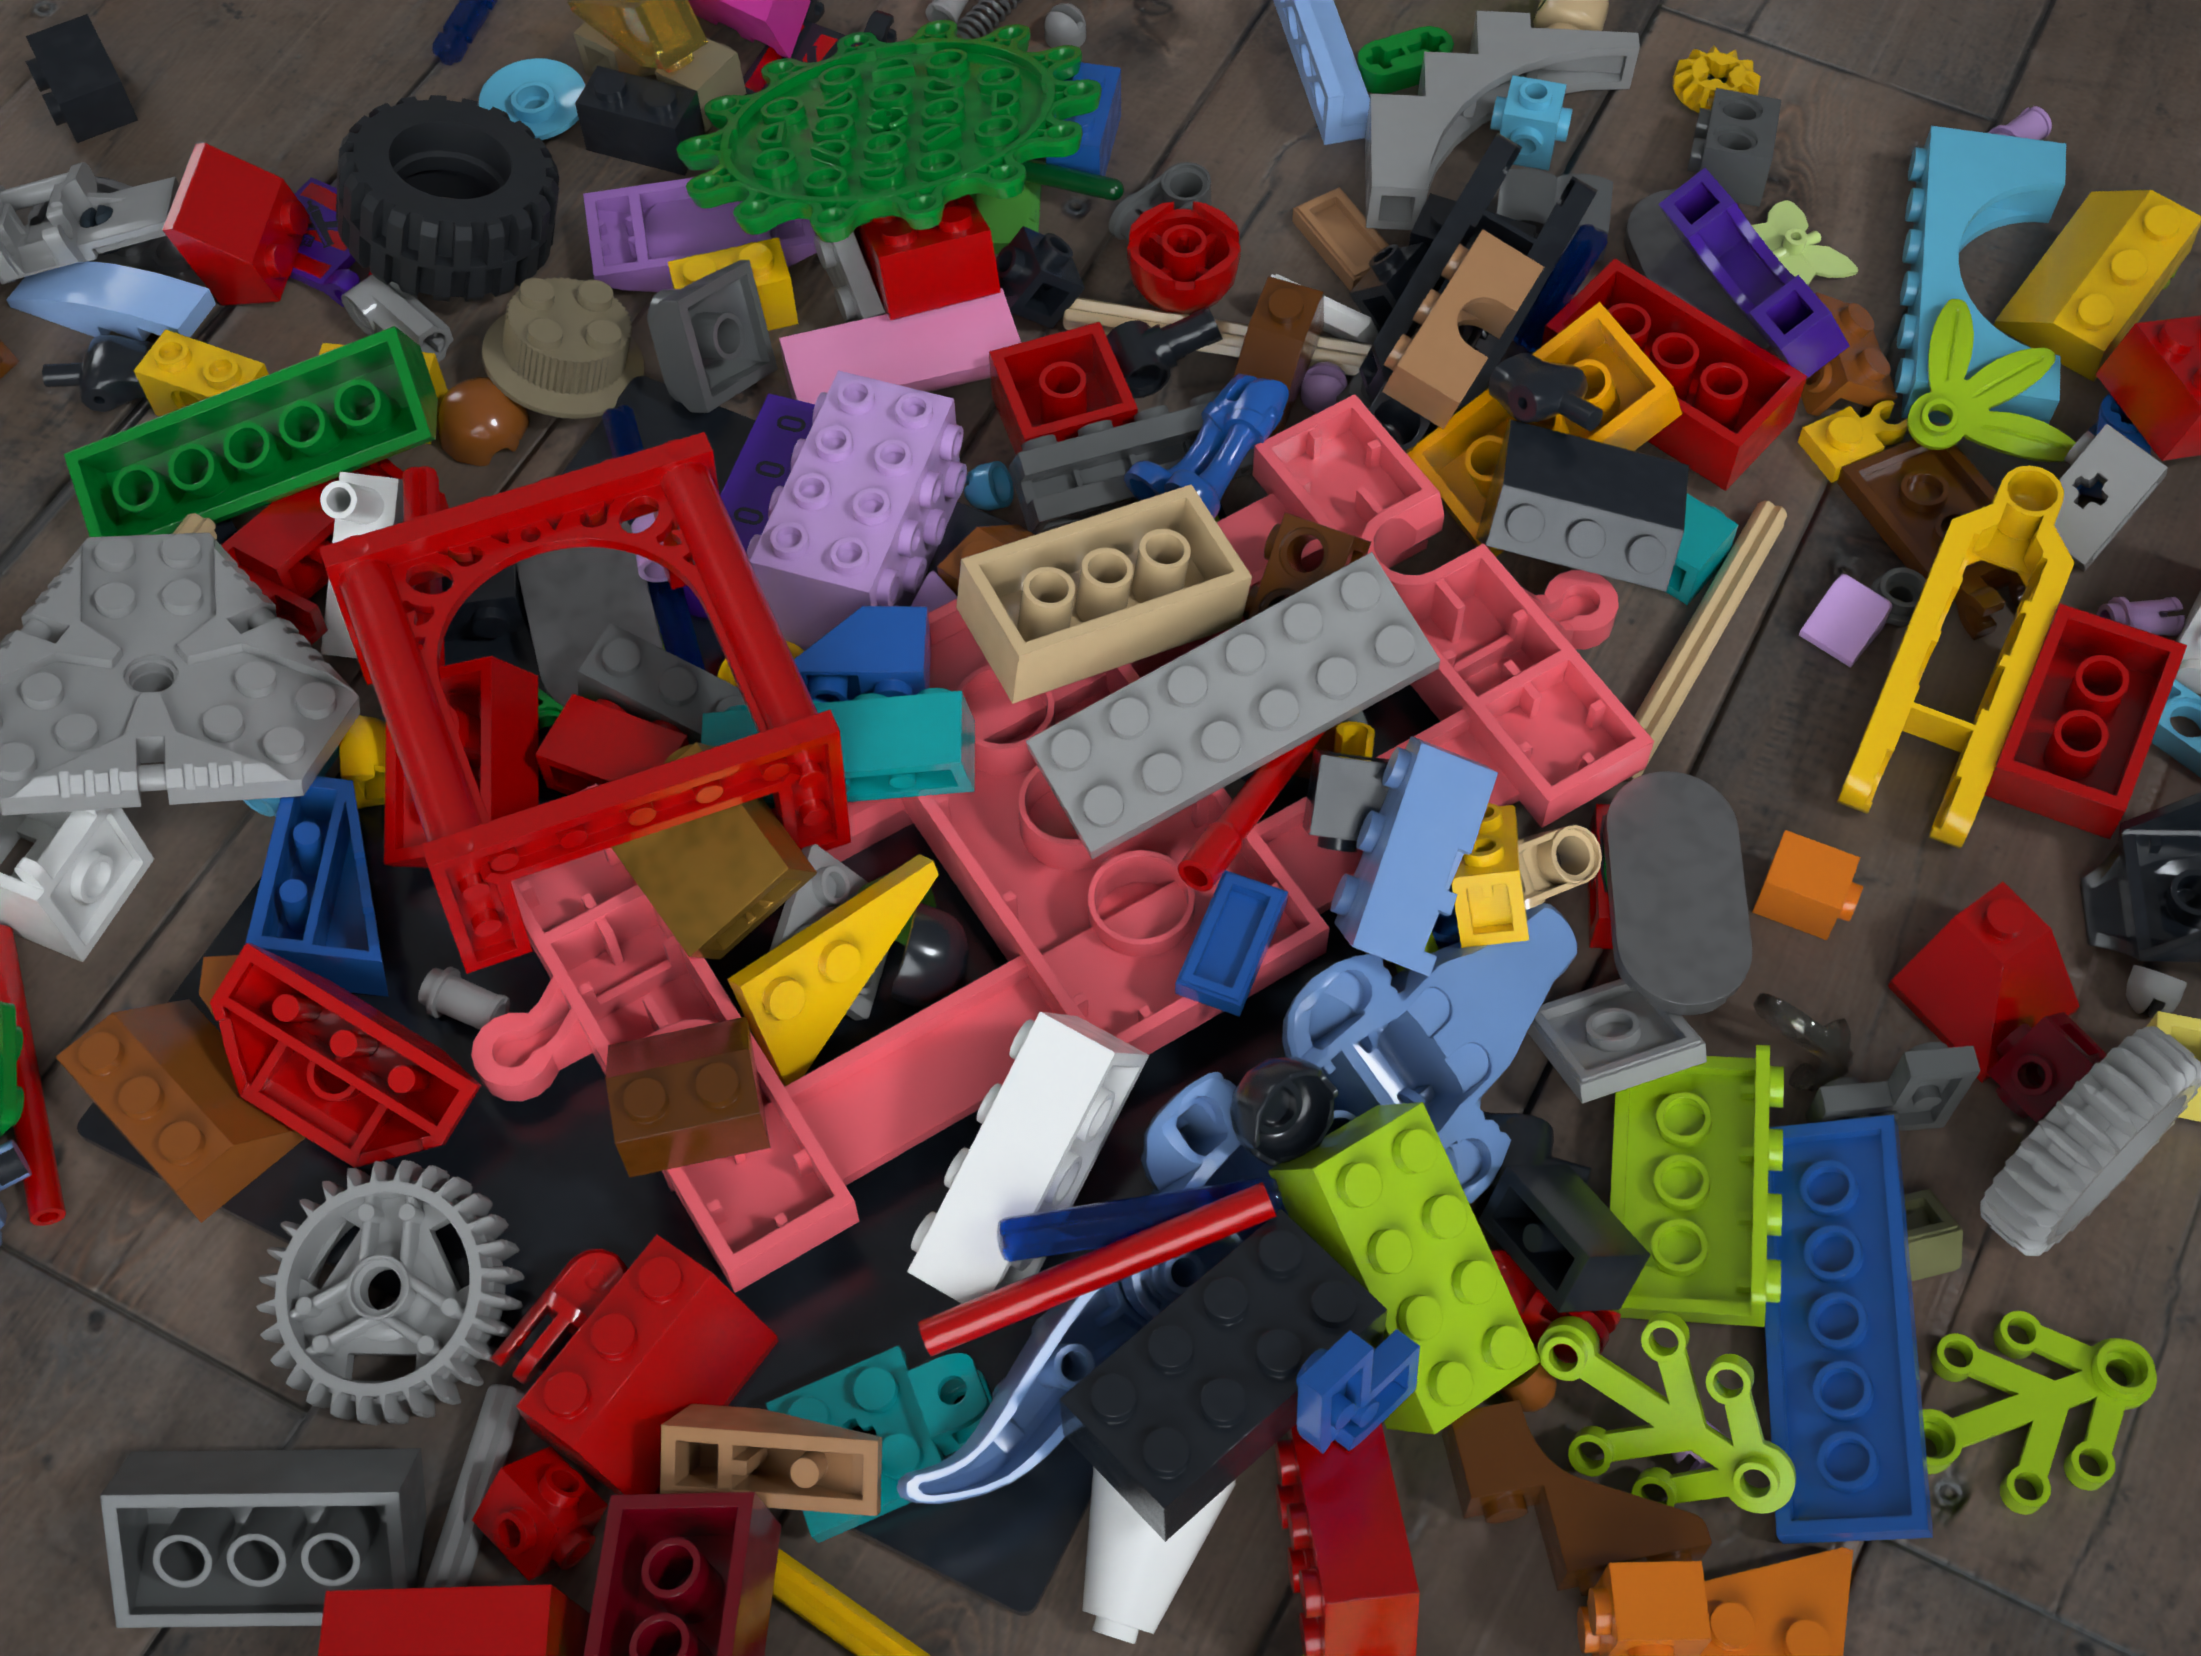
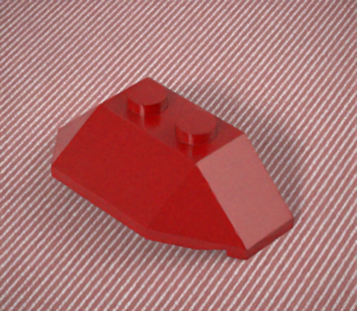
(335, 1063)

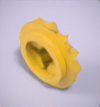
(1697, 91)

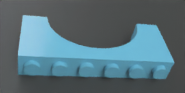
(1962, 190)

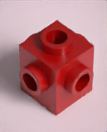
(540, 1513)

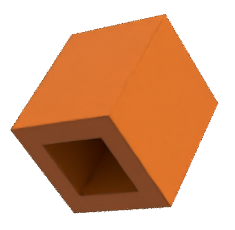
(1809, 886)

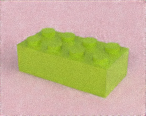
(1402, 1227)

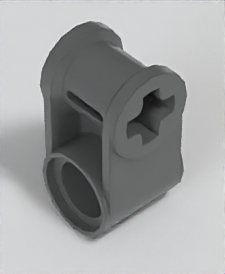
(1179, 183)

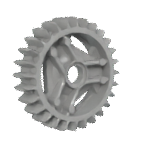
(2091, 1140)
(429, 1319)

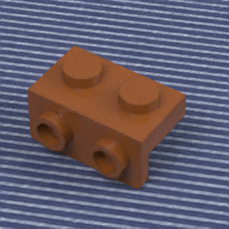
(1858, 372)

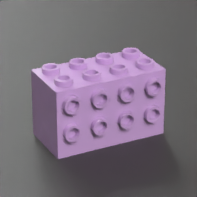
(859, 505)

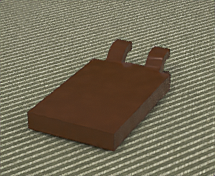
(1911, 502)

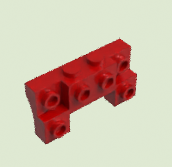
(283, 552)

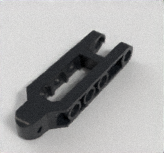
(1463, 228)

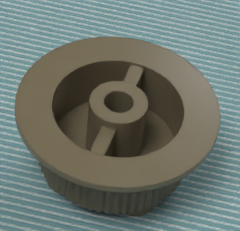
(562, 348)

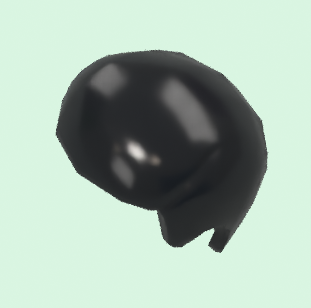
(932, 958)
(1282, 1109)

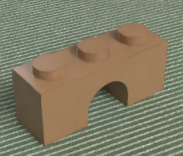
(1483, 291)

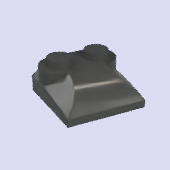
(711, 338)

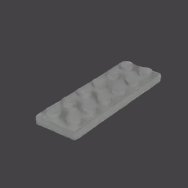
(1232, 705)

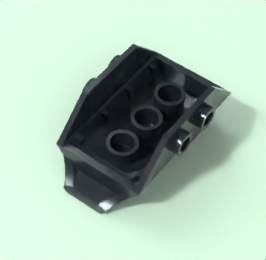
(2150, 887)

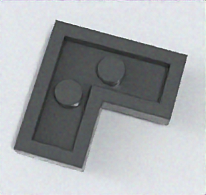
(1918, 1093)

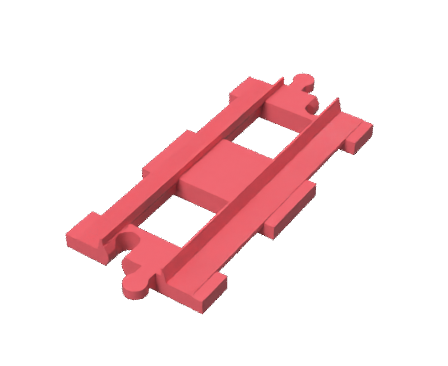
(1075, 929)

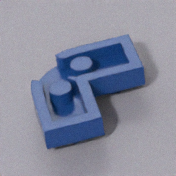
(1354, 1388)

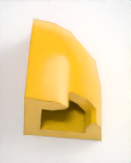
(363, 760)

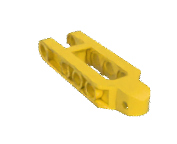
(2010, 533)

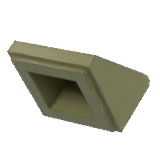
(1932, 1236)

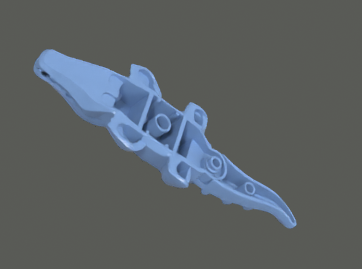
(1379, 1045)

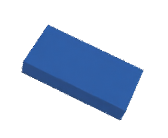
(1231, 943)

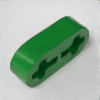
(1398, 59)

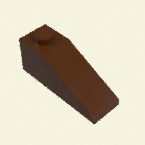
(1283, 337)

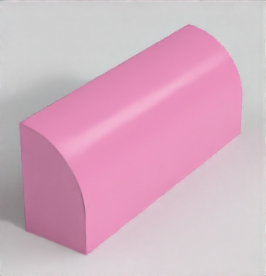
(913, 351)

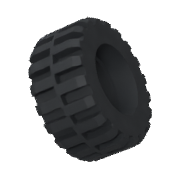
(467, 246)

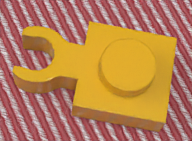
(1848, 438)

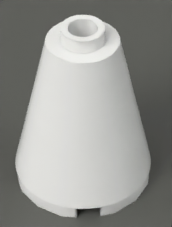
(1130, 1567)

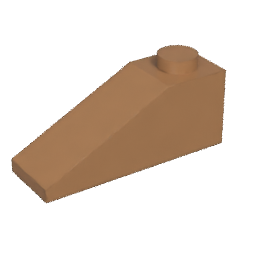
(775, 1455)

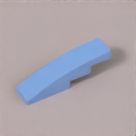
(113, 298)

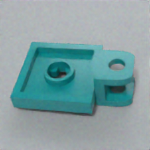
(905, 1408)

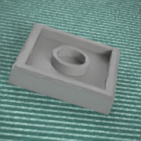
(1613, 1040)

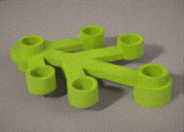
(2040, 1403)
(1673, 1421)

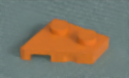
(1782, 1608)

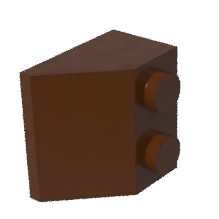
(685, 1097)

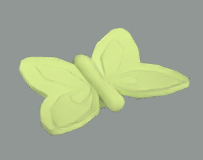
(1798, 251)

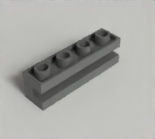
(1086, 473)

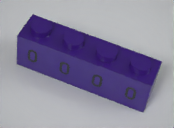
(760, 469)

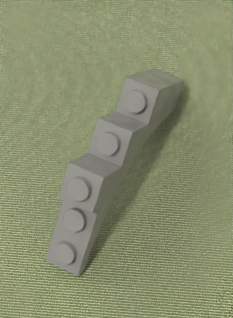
(1458, 92)

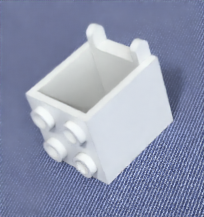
(70, 877)

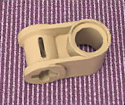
(1539, 867)

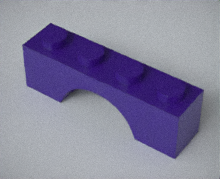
(1752, 276)

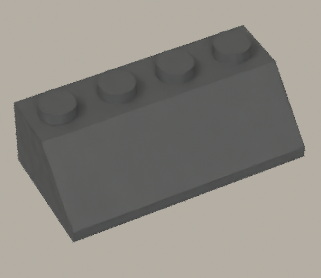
(259, 1533)

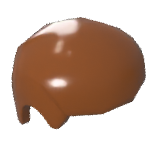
(479, 421)

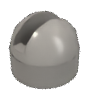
(1065, 26)
(2154, 990)

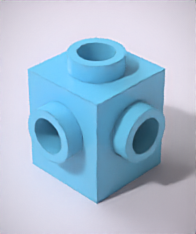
(1533, 119)

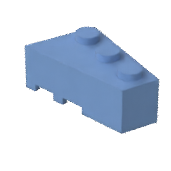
(1412, 853)

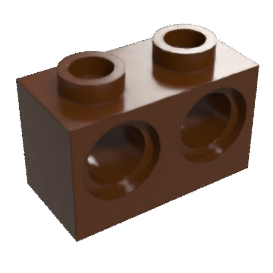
(1284, 569)

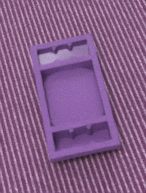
(649, 224)

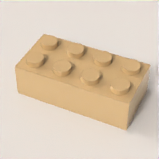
(1102, 592)

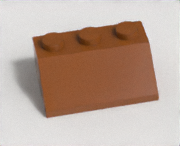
(176, 1101)

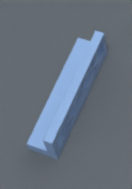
(1326, 68)

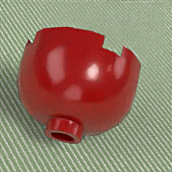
(1183, 256)

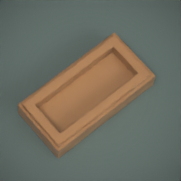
(1339, 234)

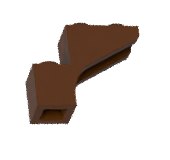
(1582, 1523)

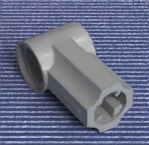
(381, 306)

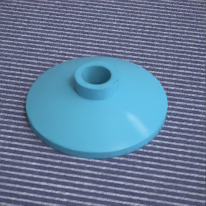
(537, 94)

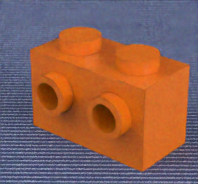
(1646, 1611)

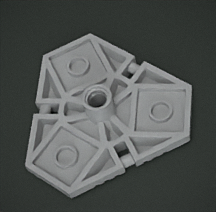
(161, 659)

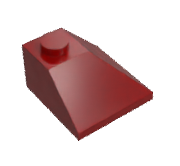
(1987, 976)

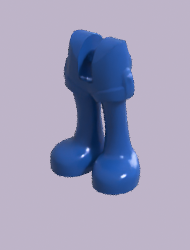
(1232, 425)

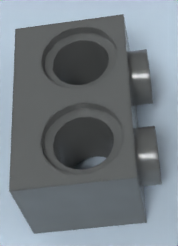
(1737, 143)

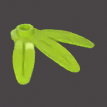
(1969, 400)

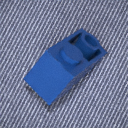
(870, 652)

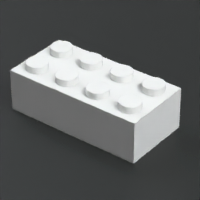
(1029, 1153)

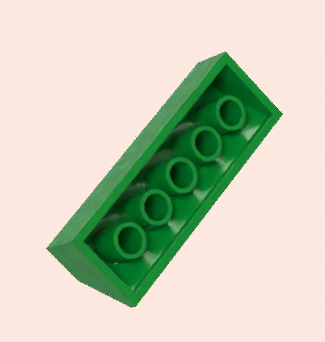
(259, 439)

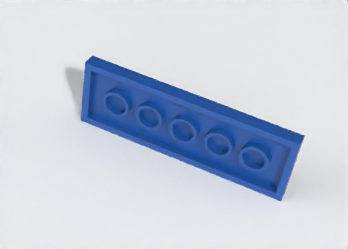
(1846, 1338)

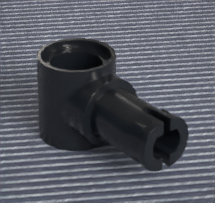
(1150, 352)

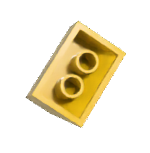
(2100, 276)

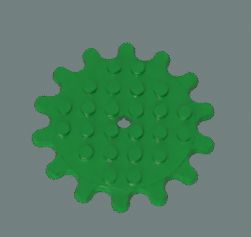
(955, 115)

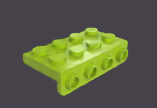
(1696, 1189)

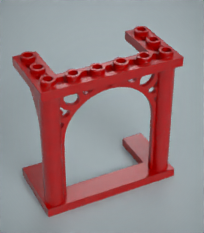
(698, 546)

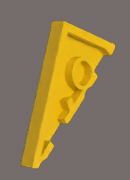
(812, 979)

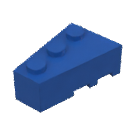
(318, 891)

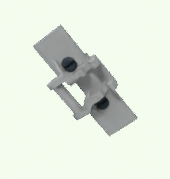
(79, 221)

